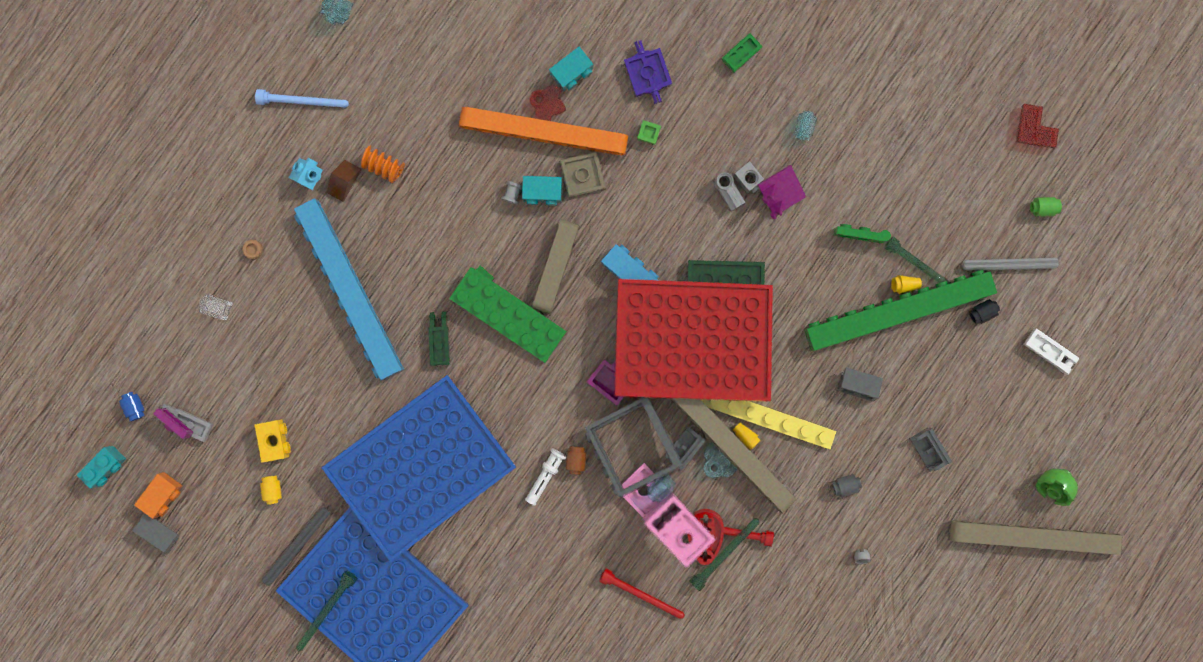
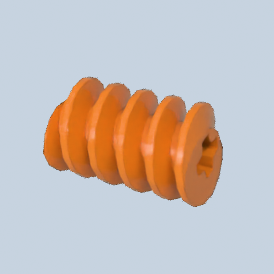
(380, 165)

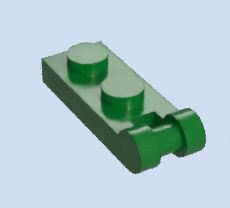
(862, 233)

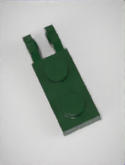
(439, 341)

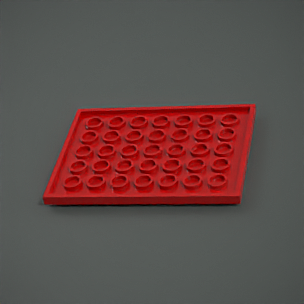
(693, 340)

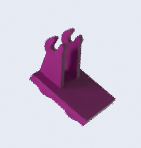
(781, 191)

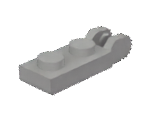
(200, 427)

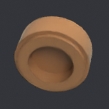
(252, 249)

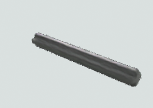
(295, 546)

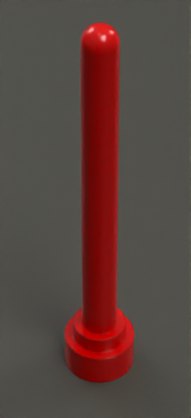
(764, 537)
(609, 578)

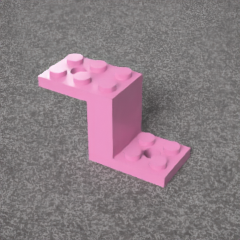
(669, 520)

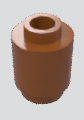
(576, 460)

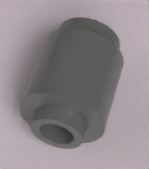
(846, 485)

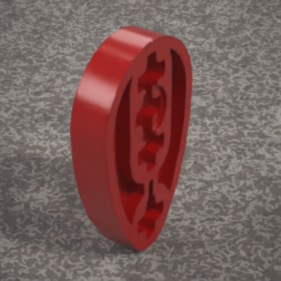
(716, 529)

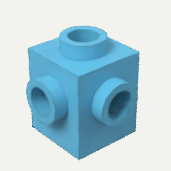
(306, 172)

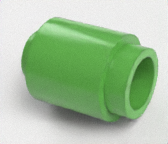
(1045, 206)

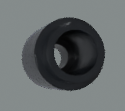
(984, 312)

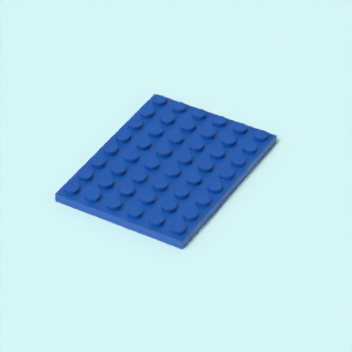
(418, 468)
(389, 612)

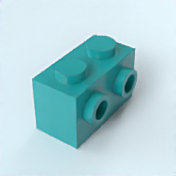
(571, 69)
(542, 189)
(101, 467)

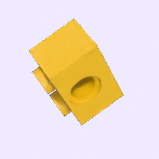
(264, 432)

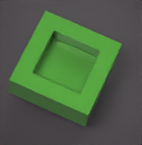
(649, 132)

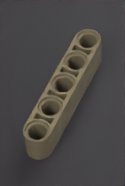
(555, 266)

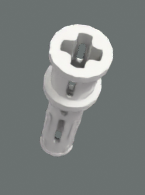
(550, 466)

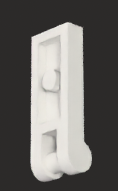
(1051, 351)

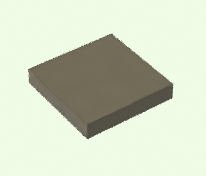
(582, 174)

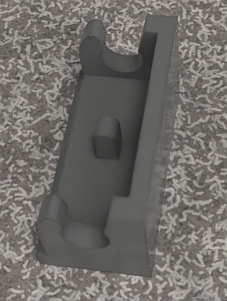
(860, 384)
(687, 446)
(930, 449)
(156, 533)

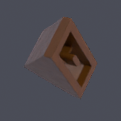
(342, 180)

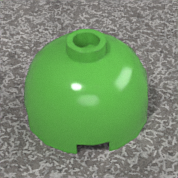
(1058, 485)

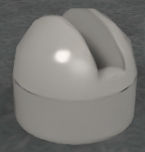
(862, 557)

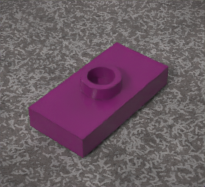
(172, 423)

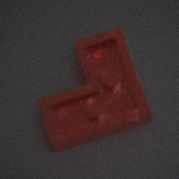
(1032, 132)

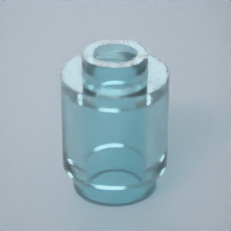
(805, 125)
(661, 488)

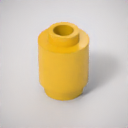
(270, 489)

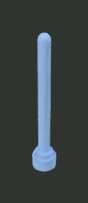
(263, 97)

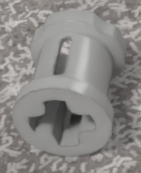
(512, 192)

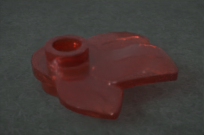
(551, 103)

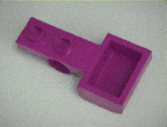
(604, 381)

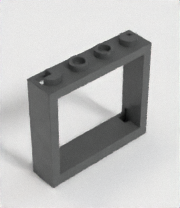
(601, 454)

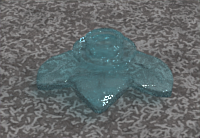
(715, 457)

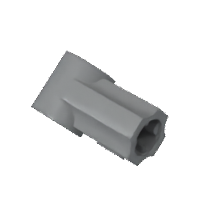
(730, 193)

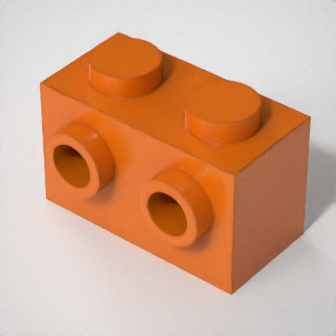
(158, 495)

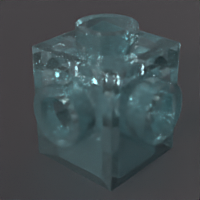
(336, 10)

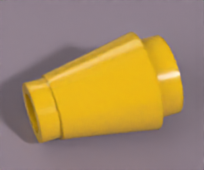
(905, 284)
(746, 436)

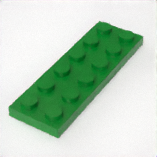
(507, 314)

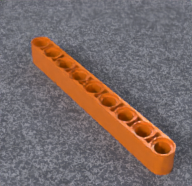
(543, 131)

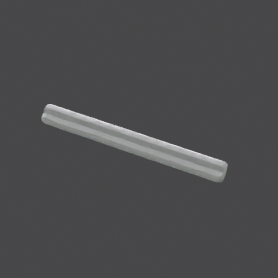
(1010, 264)

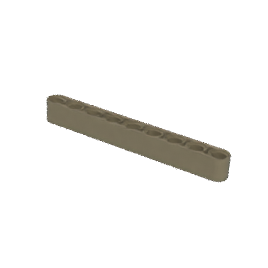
(736, 452)
(1036, 537)

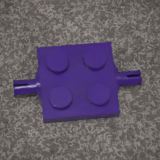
(647, 72)

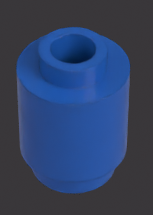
(132, 406)

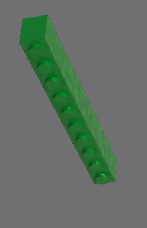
(900, 311)

